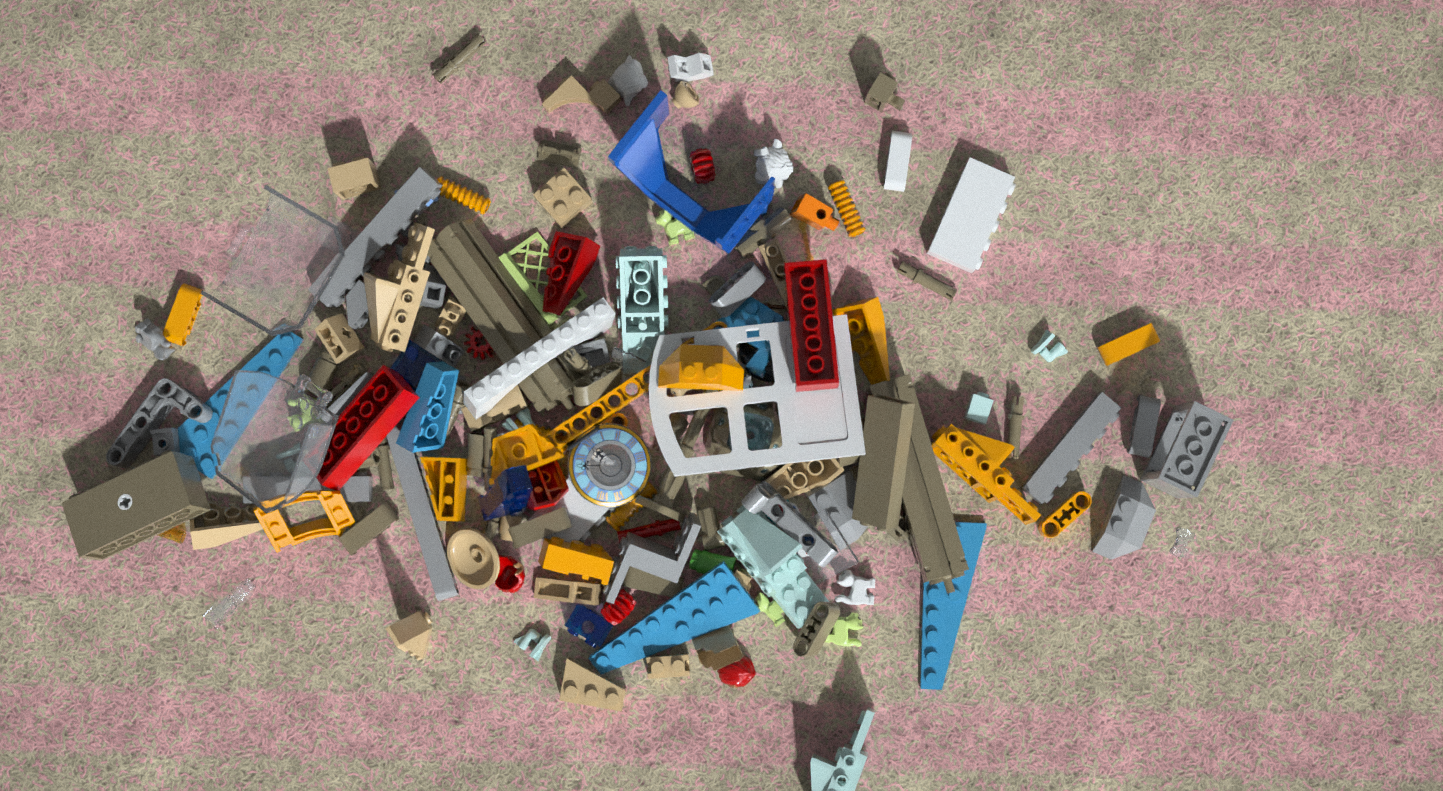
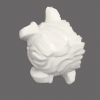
(628, 79)
(772, 162)

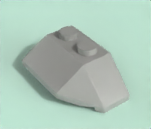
(1126, 520)

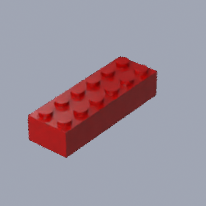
(811, 325)
(365, 425)

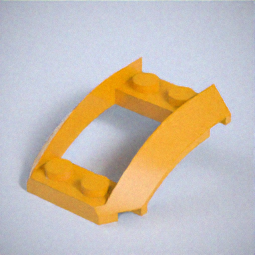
(335, 507)

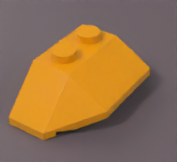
(701, 368)

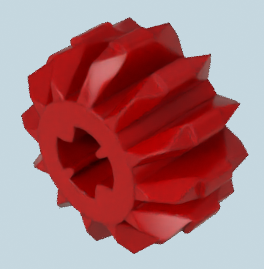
(702, 166)
(474, 345)
(620, 609)

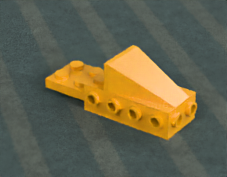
(977, 463)

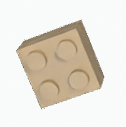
(354, 177)
(563, 198)

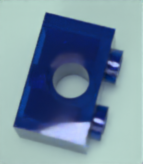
(601, 625)

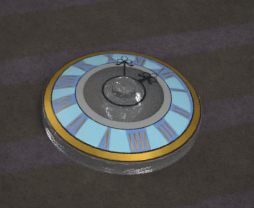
(610, 466)

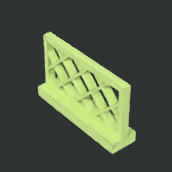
(526, 284)

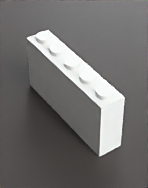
(971, 215)
(581, 514)

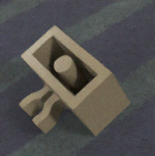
(883, 93)

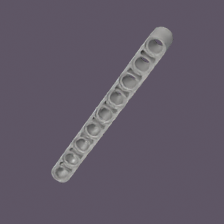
(423, 517)

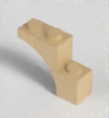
(570, 91)

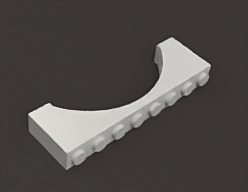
(584, 326)

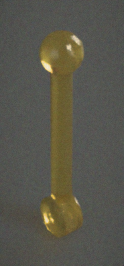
(802, 225)

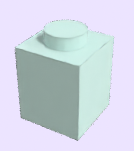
(978, 408)

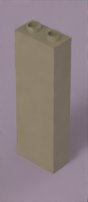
(885, 462)

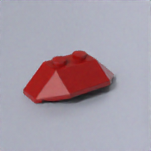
(547, 486)

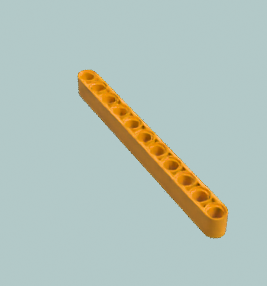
(603, 403)

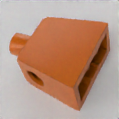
(806, 209)

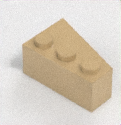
(508, 406)
(590, 688)

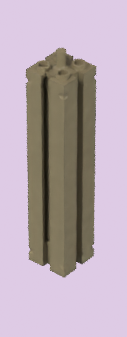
(500, 309)
(925, 499)

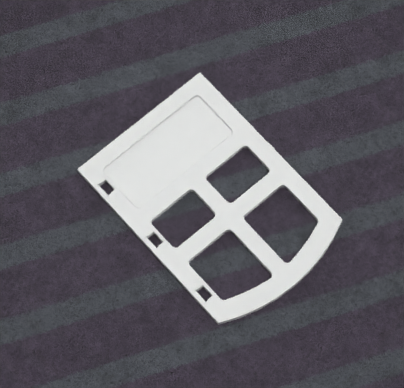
(811, 422)

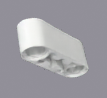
(898, 161)

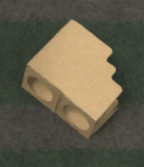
(719, 648)

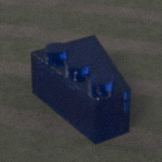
(508, 494)

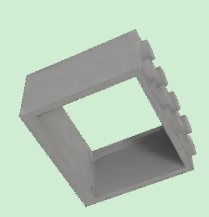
(1186, 450)

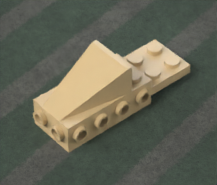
(389, 297)

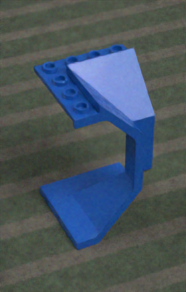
(643, 163)

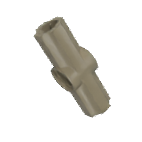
(763, 231)

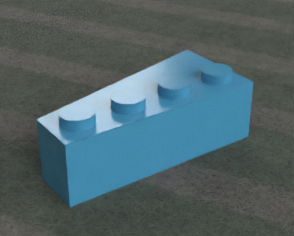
(429, 417)

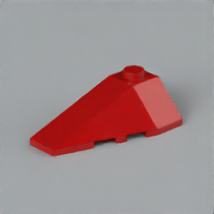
(570, 263)

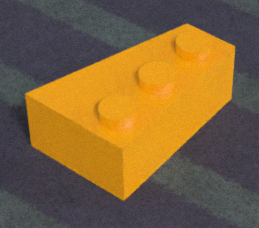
(447, 486)
(576, 558)

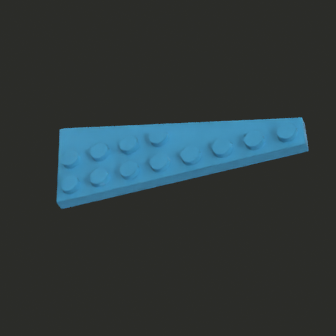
(197, 437)
(698, 609)
(944, 611)

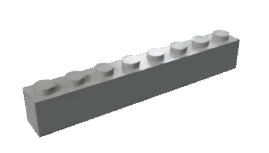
(381, 233)

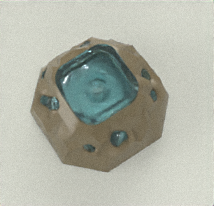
(762, 421)

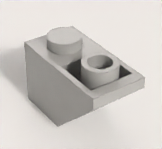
(434, 289)
(357, 306)
(439, 345)

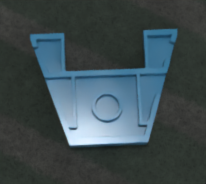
(753, 313)

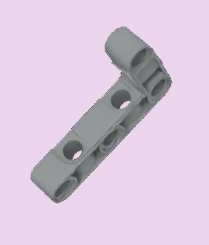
(154, 411)
(792, 522)

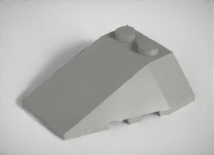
(839, 501)

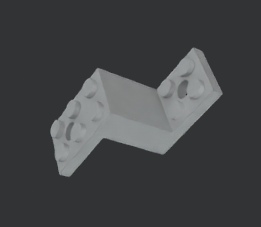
(652, 556)

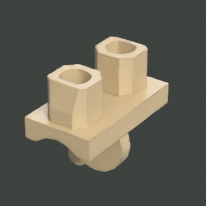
(450, 317)

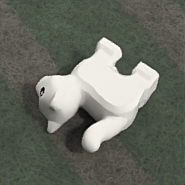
(858, 589)

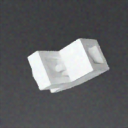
(691, 67)

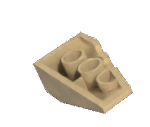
(804, 476)
(222, 525)

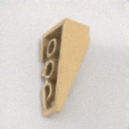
(412, 634)

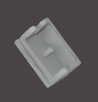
(595, 352)

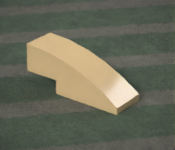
(568, 591)

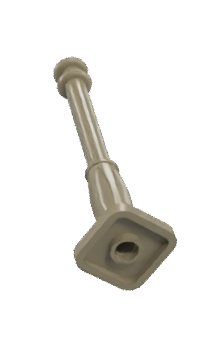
(671, 484)

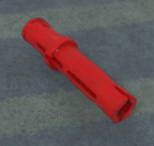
(652, 529)

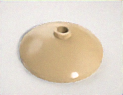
(473, 558)

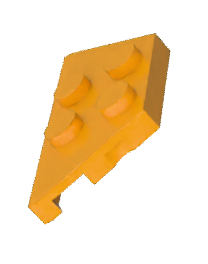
(522, 447)

